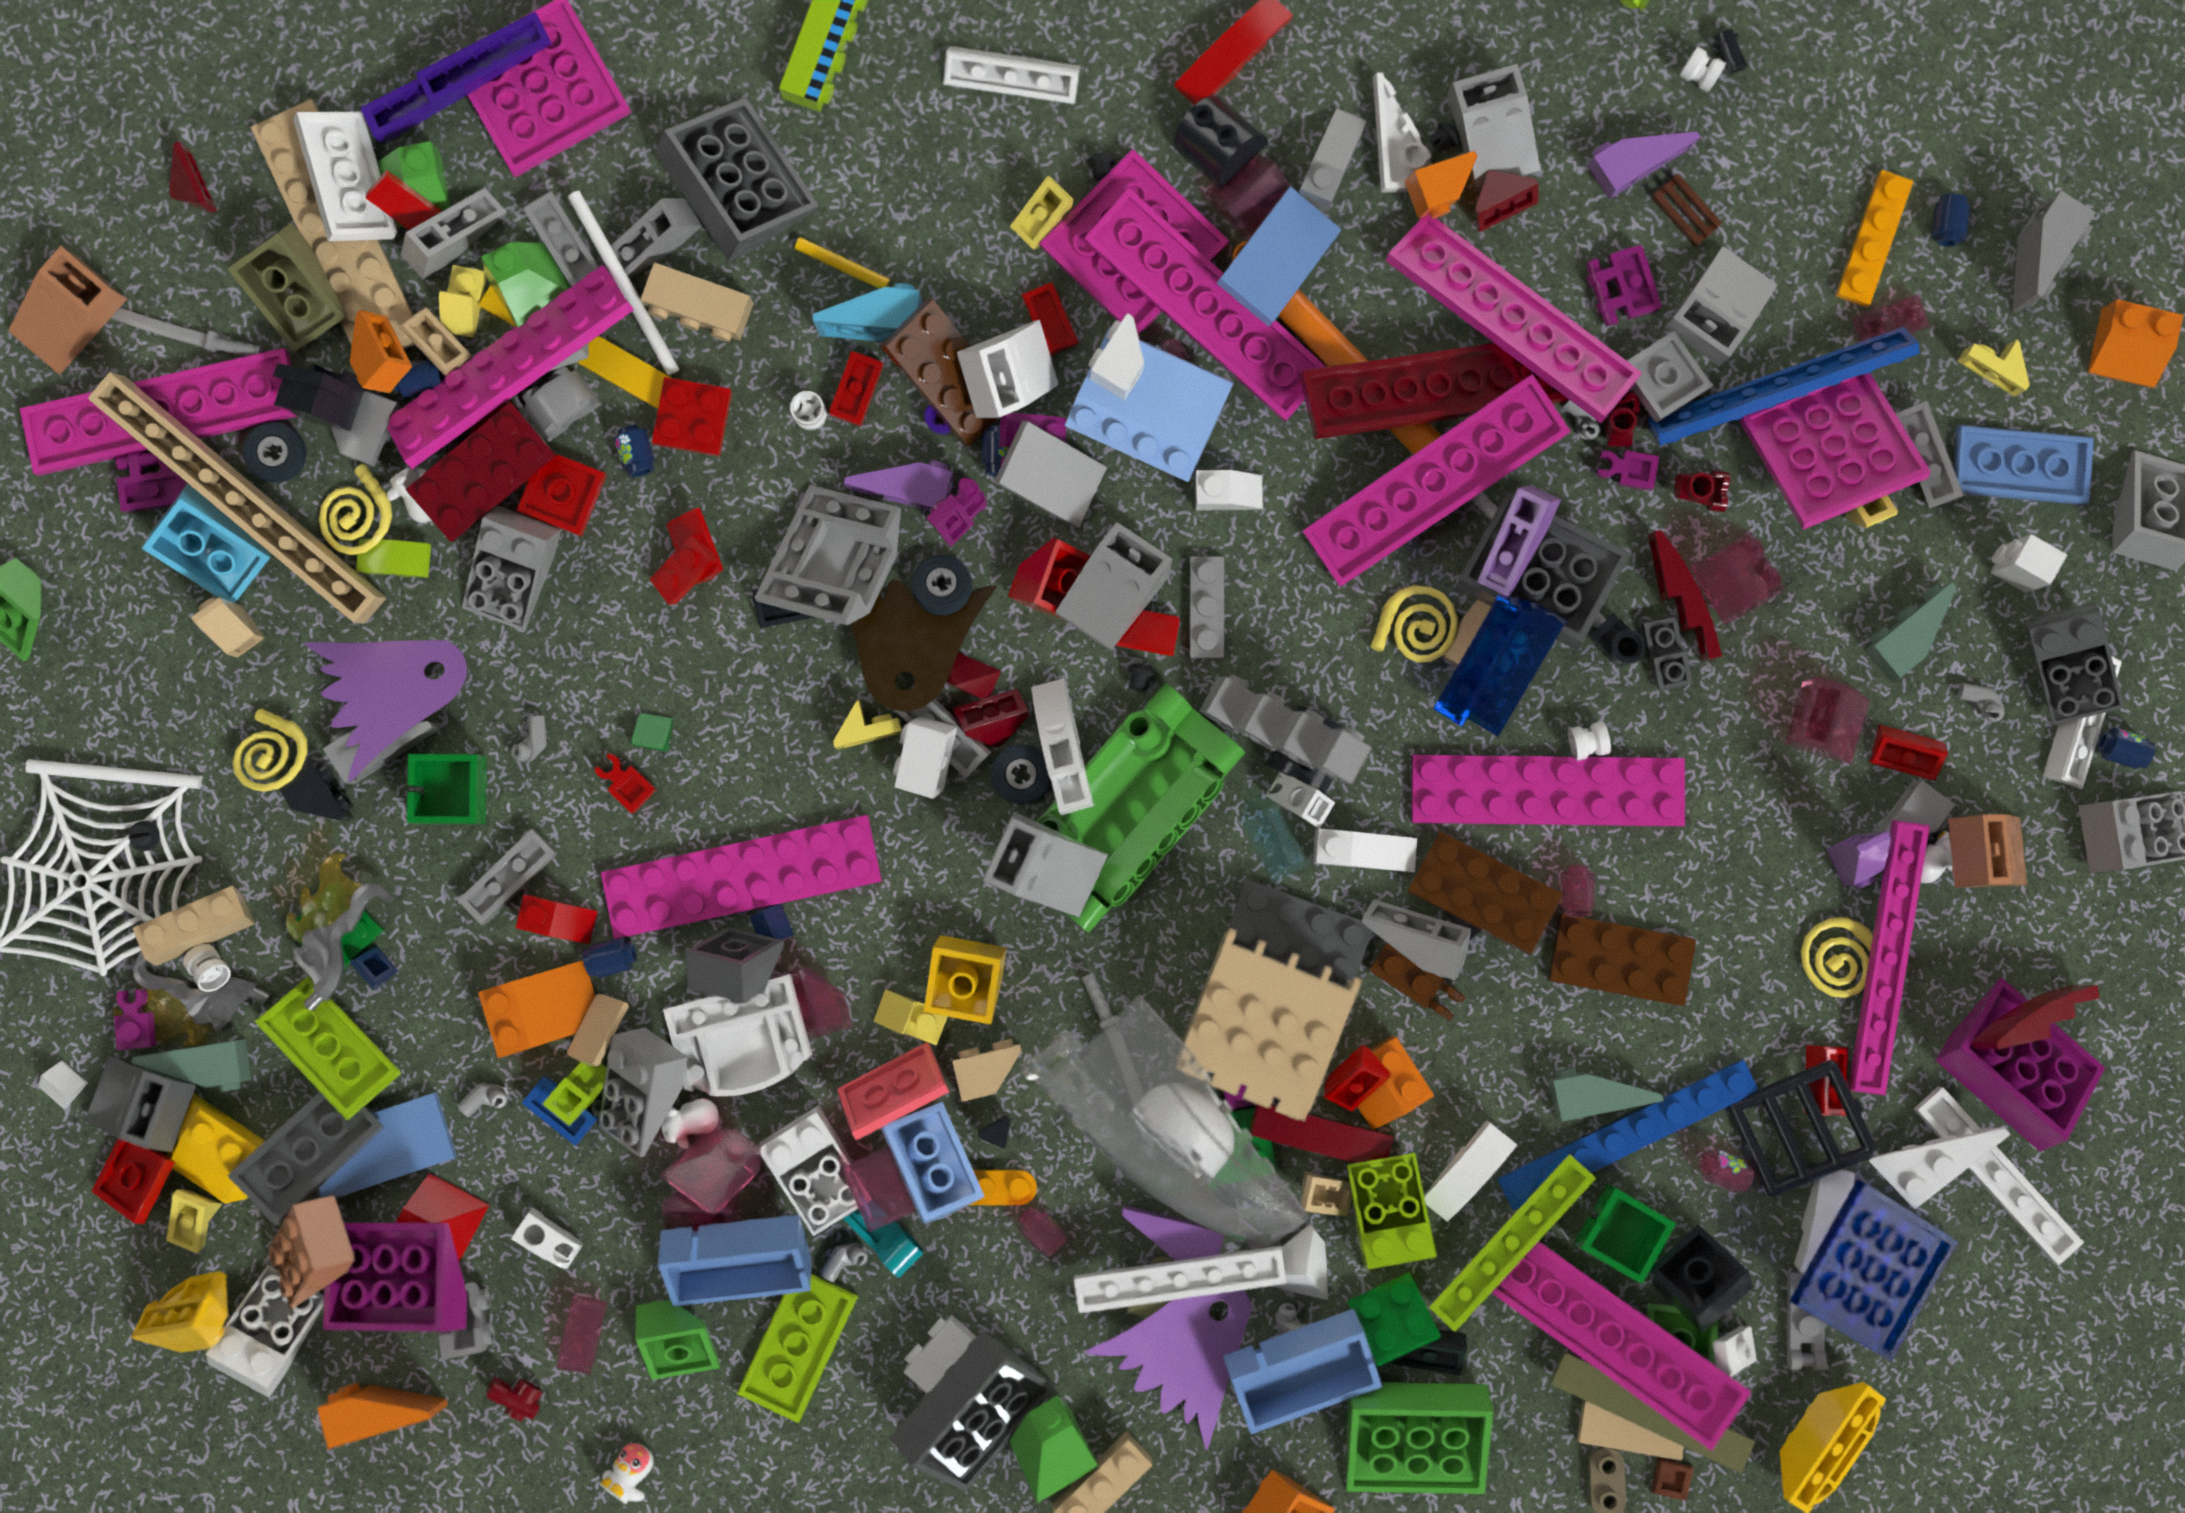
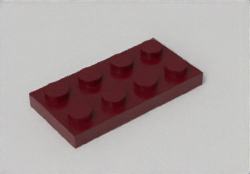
(481, 472)

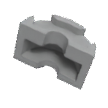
(559, 402)
(478, 1330)

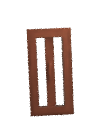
(1697, 203)

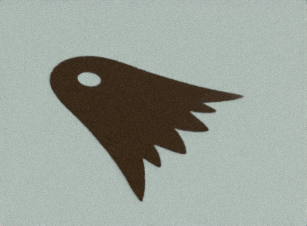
(908, 639)

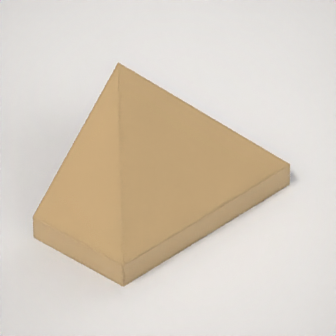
(1325, 1194)

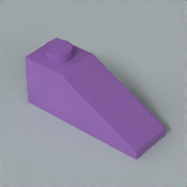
(1634, 158)
(910, 484)
(1518, 538)
(1860, 857)
(1174, 1235)

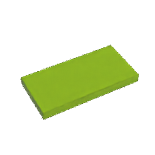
(328, 1049)
(797, 1348)

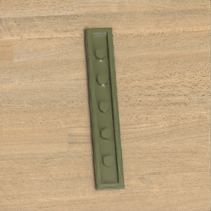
(1593, 1386)

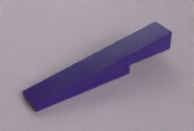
(455, 77)

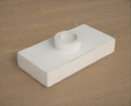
(1735, 1350)

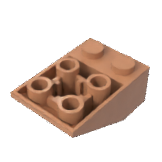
(64, 309)
(1987, 851)
(310, 1249)

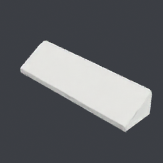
(1011, 74)
(2075, 747)

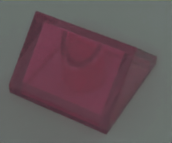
(1249, 195)
(878, 1188)

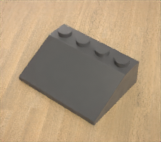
(735, 177)
(1565, 575)
(971, 1413)

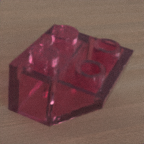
(1738, 578)
(1827, 719)

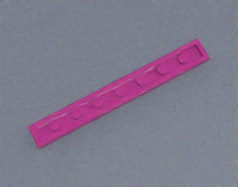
(1888, 957)

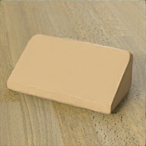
(435, 341)
(597, 1030)

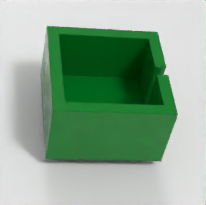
(452, 789)
(1624, 1233)

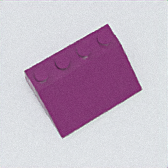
(2029, 1085)
(399, 1280)

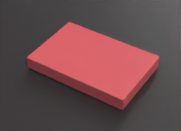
(892, 1090)

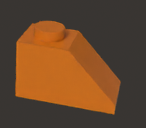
(1439, 185)
(377, 353)

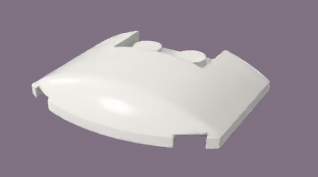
(740, 1045)

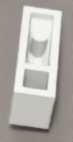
(1364, 850)

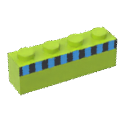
(820, 52)

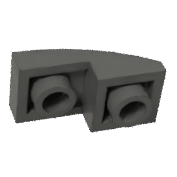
(1665, 652)

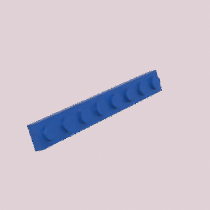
(1785, 385)
(1635, 1129)

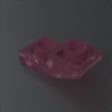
(1904, 313)
(581, 1334)

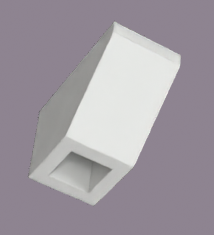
(1121, 361)

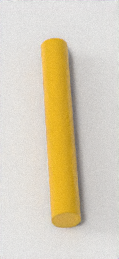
(841, 263)

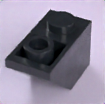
(315, 794)

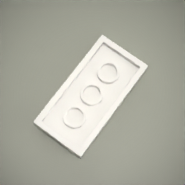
(341, 173)

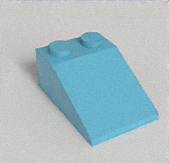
(870, 315)
(206, 546)

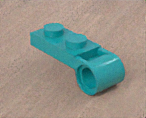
(891, 1243)

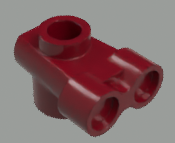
(1624, 417)
(1709, 489)
(519, 1401)

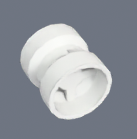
(1702, 69)
(806, 404)
(1585, 741)
(206, 967)

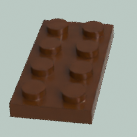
(927, 355)
(1485, 893)
(1622, 960)

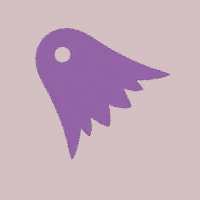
(387, 689)
(1184, 1353)

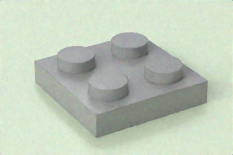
(1668, 377)

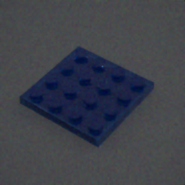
(1873, 1270)

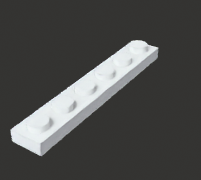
(2003, 1180)
(1180, 1279)

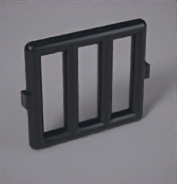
(1803, 1173)

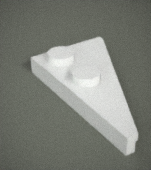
(1397, 139)
(1927, 1168)

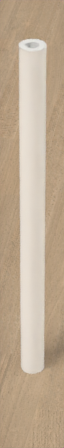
(623, 282)

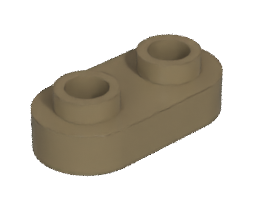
(1606, 1483)

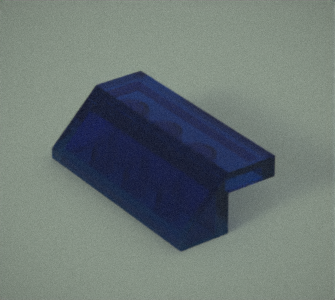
(1500, 663)

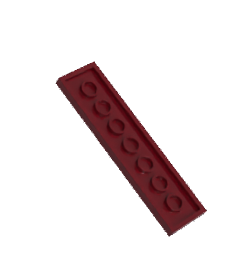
(1411, 389)

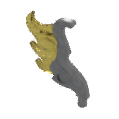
(324, 923)
(190, 1010)

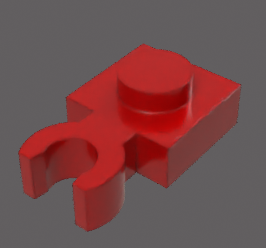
(628, 786)

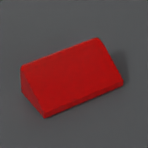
(689, 524)
(1152, 633)
(1908, 752)
(1355, 1079)
(1822, 1088)

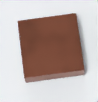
(1672, 1479)

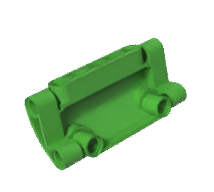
(1145, 794)

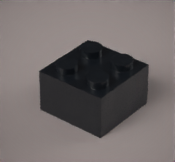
(1700, 1278)

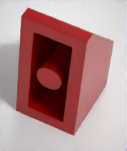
(556, 919)

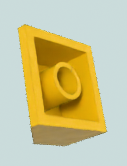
(964, 979)

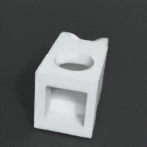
(1300, 799)
(547, 1239)

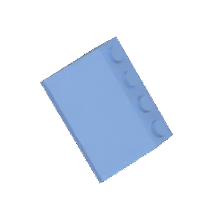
(1162, 418)

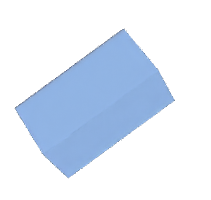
(932, 1163)

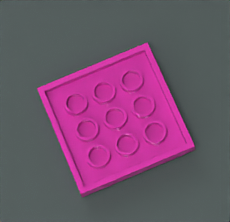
(551, 96)
(1091, 271)
(1835, 449)

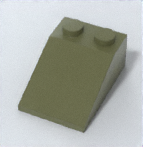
(289, 287)

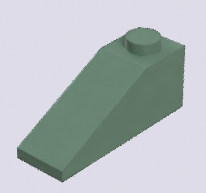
(206, 1065)
(1587, 1095)

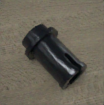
(1730, 51)

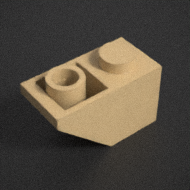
(228, 626)
(984, 1072)

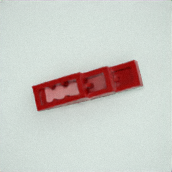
(1233, 50)

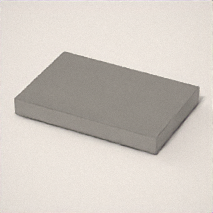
(1050, 474)

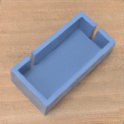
(735, 1260)
(1302, 1371)

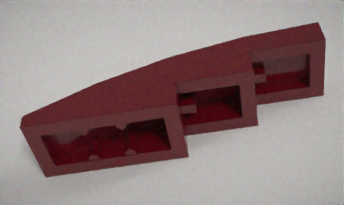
(1677, 583)
(2033, 1018)
(1321, 1135)

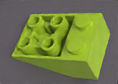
(1390, 1211)

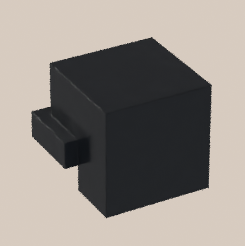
(319, 395)

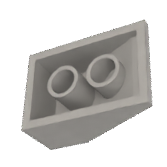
(2152, 512)

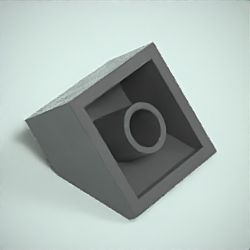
(732, 964)

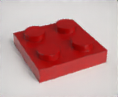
(692, 416)
(563, 494)
(132, 1179)

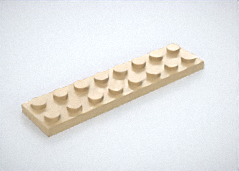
(354, 268)

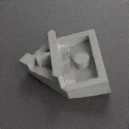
(368, 429)

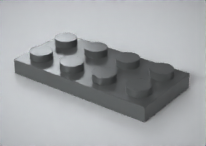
(1302, 928)
(302, 1156)

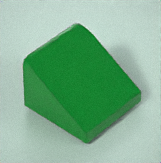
(652, 732)

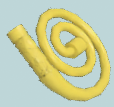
(350, 519)
(1427, 627)
(264, 762)
(1837, 961)

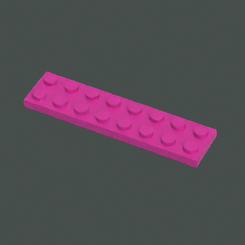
(1186, 291)
(1514, 317)
(508, 366)
(202, 399)
(1437, 480)
(1547, 790)
(741, 877)
(1623, 1344)

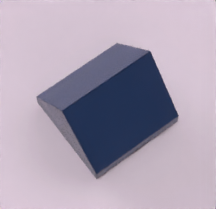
(772, 923)
(374, 967)

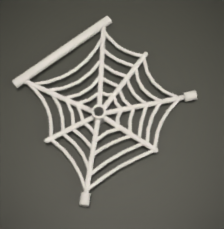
(46, 768)

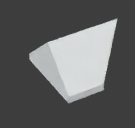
(1305, 1264)

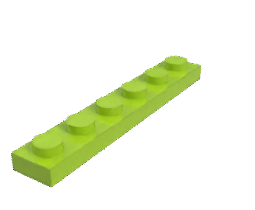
(1512, 1242)

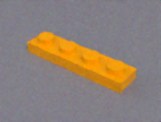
(1874, 238)

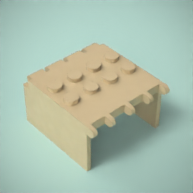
(1267, 1026)

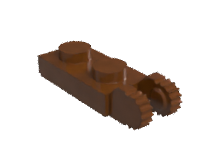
(1413, 981)

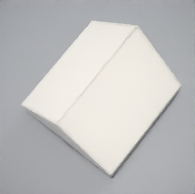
(62, 1084)

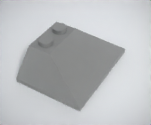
(833, 556)

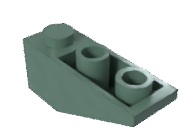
(1911, 638)

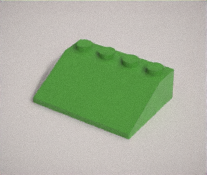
(1419, 1438)

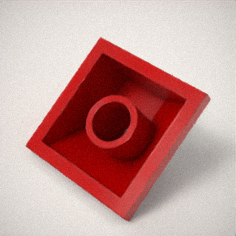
(1047, 576)
(444, 1203)

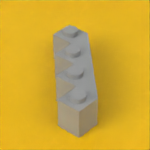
(1278, 728)

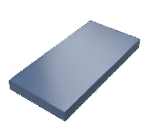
(1279, 256)
(2023, 464)
(411, 1141)

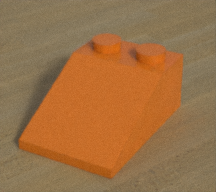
(537, 1008)
(372, 1410)

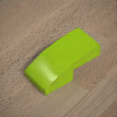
(395, 558)
(576, 1092)

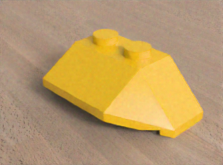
(211, 1148)
(187, 1315)
(1828, 1443)

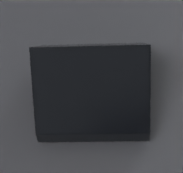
(996, 1132)

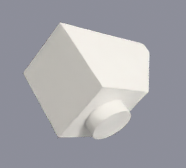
(1227, 490)

